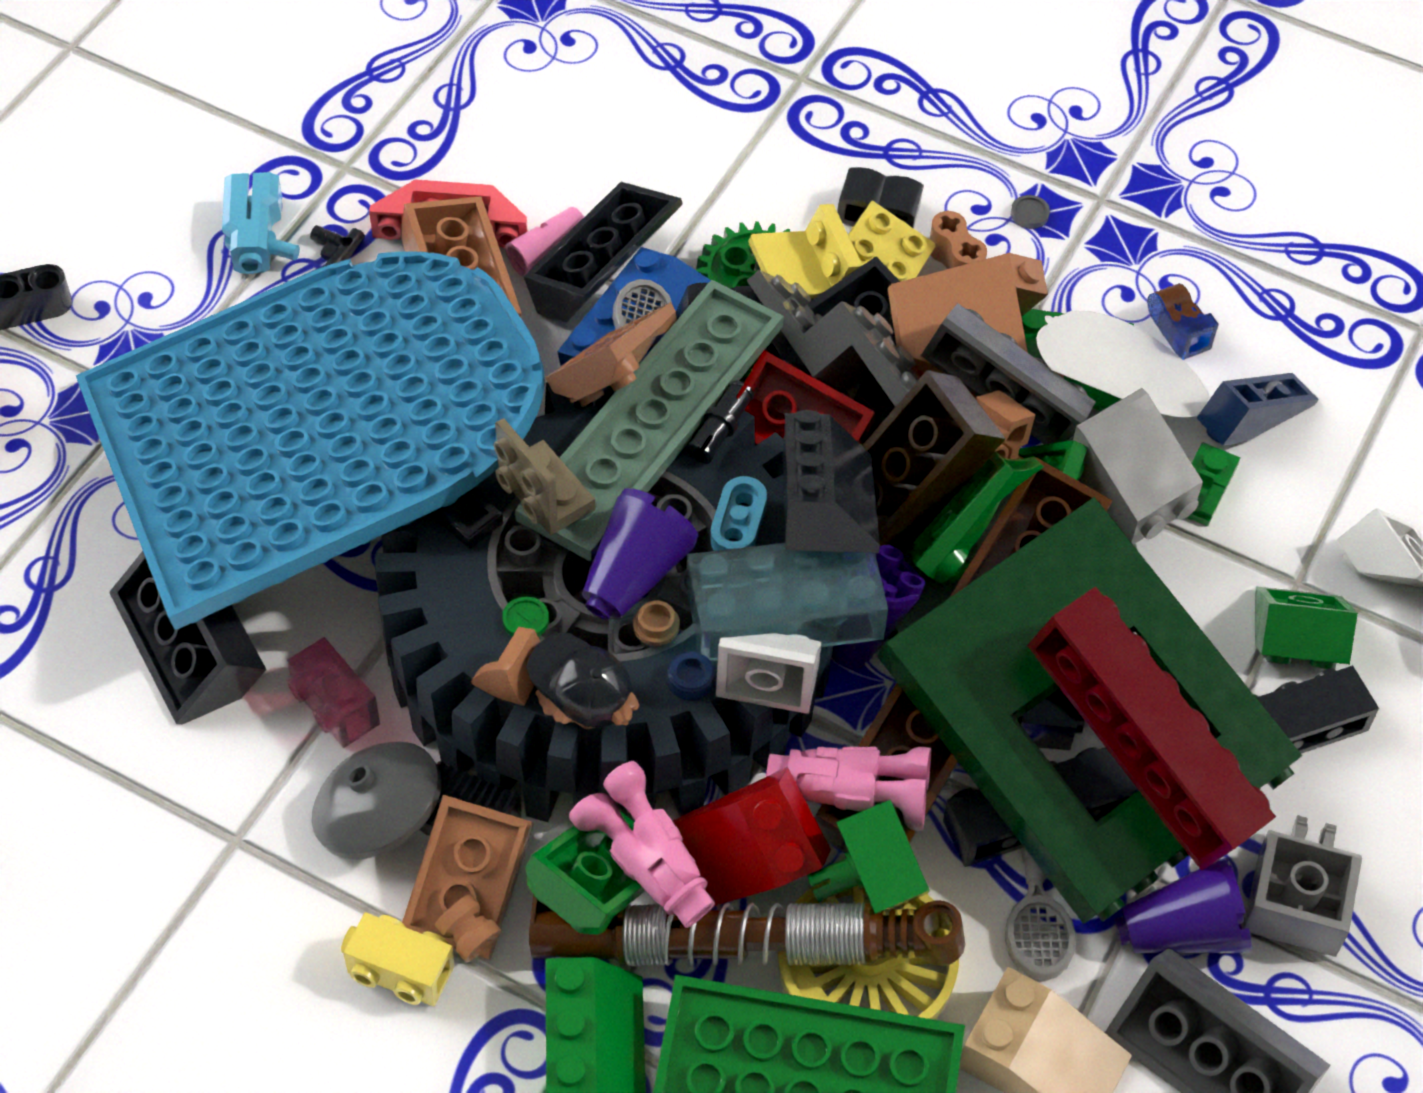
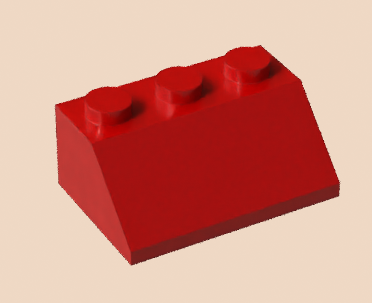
(785, 389)

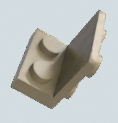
(540, 481)

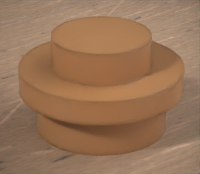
(656, 623)

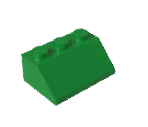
(593, 1028)

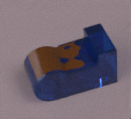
(1182, 320)

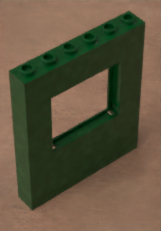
(973, 670)

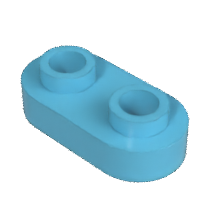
(737, 520)

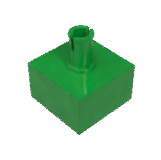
(876, 860)

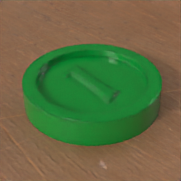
(525, 613)

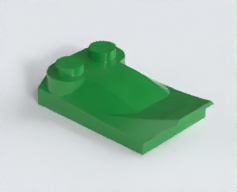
(947, 540)
(581, 879)

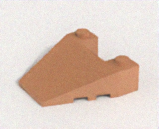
(995, 288)

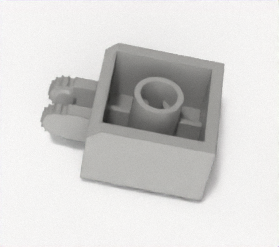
(1303, 889)

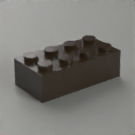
(927, 455)

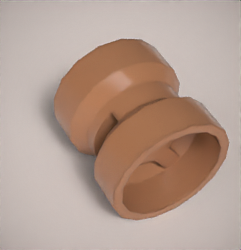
(470, 931)

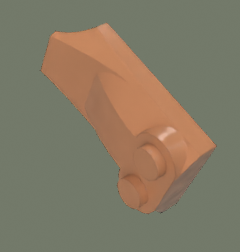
(611, 358)

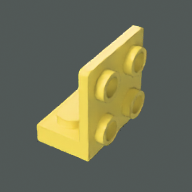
(891, 240)
(809, 257)

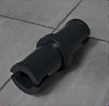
(720, 422)

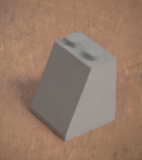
(1138, 466)

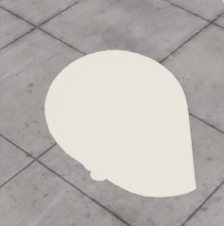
(1120, 361)

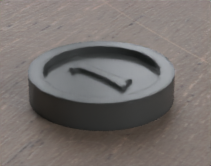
(1030, 211)

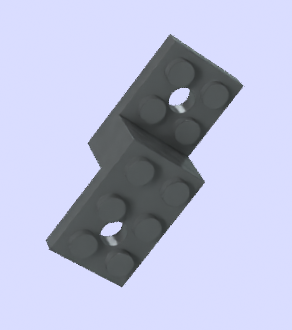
(842, 342)

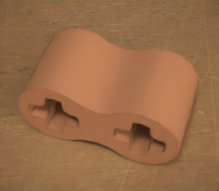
(953, 241)

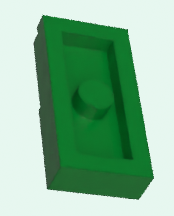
(1216, 471)

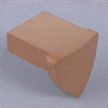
(509, 676)

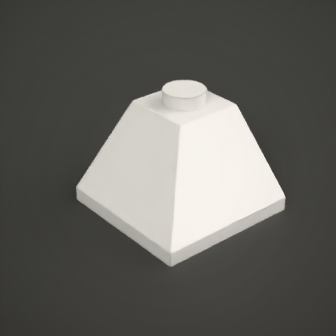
(1384, 549)
(768, 670)

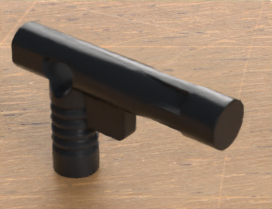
(335, 244)

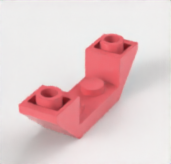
(504, 216)

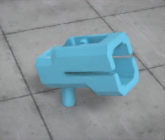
(249, 222)

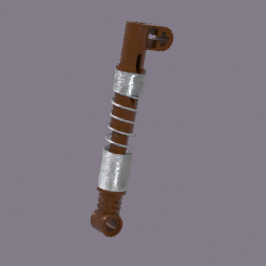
(805, 932)

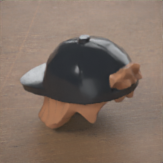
(581, 682)

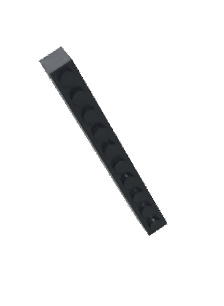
(1309, 713)

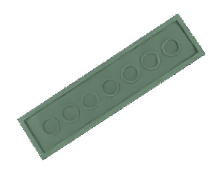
(664, 407)

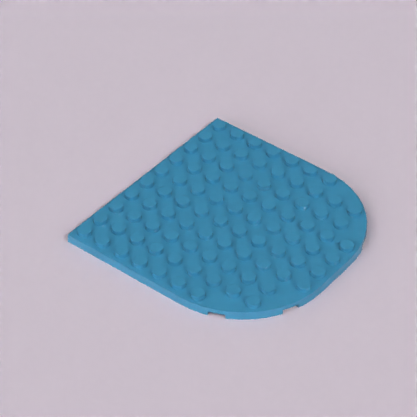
(310, 420)

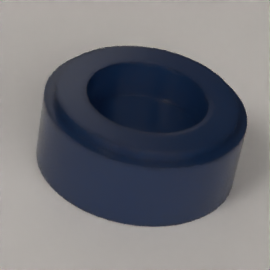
(690, 675)

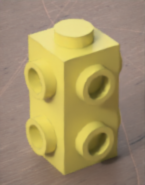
(398, 959)

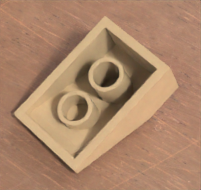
(1040, 1043)

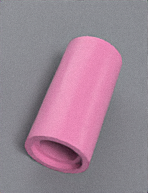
(533, 245)

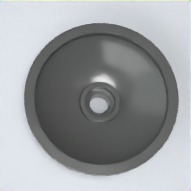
(376, 800)

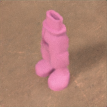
(851, 778)
(650, 852)

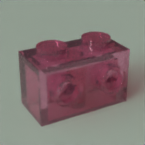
(333, 692)

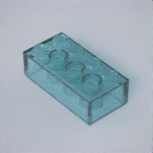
(786, 593)

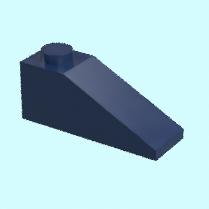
(1252, 406)

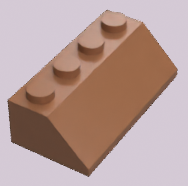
(457, 230)

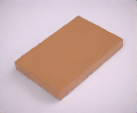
(468, 854)

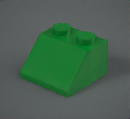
(1304, 627)

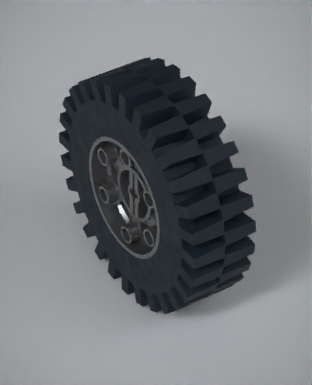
(446, 622)

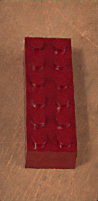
(1150, 728)

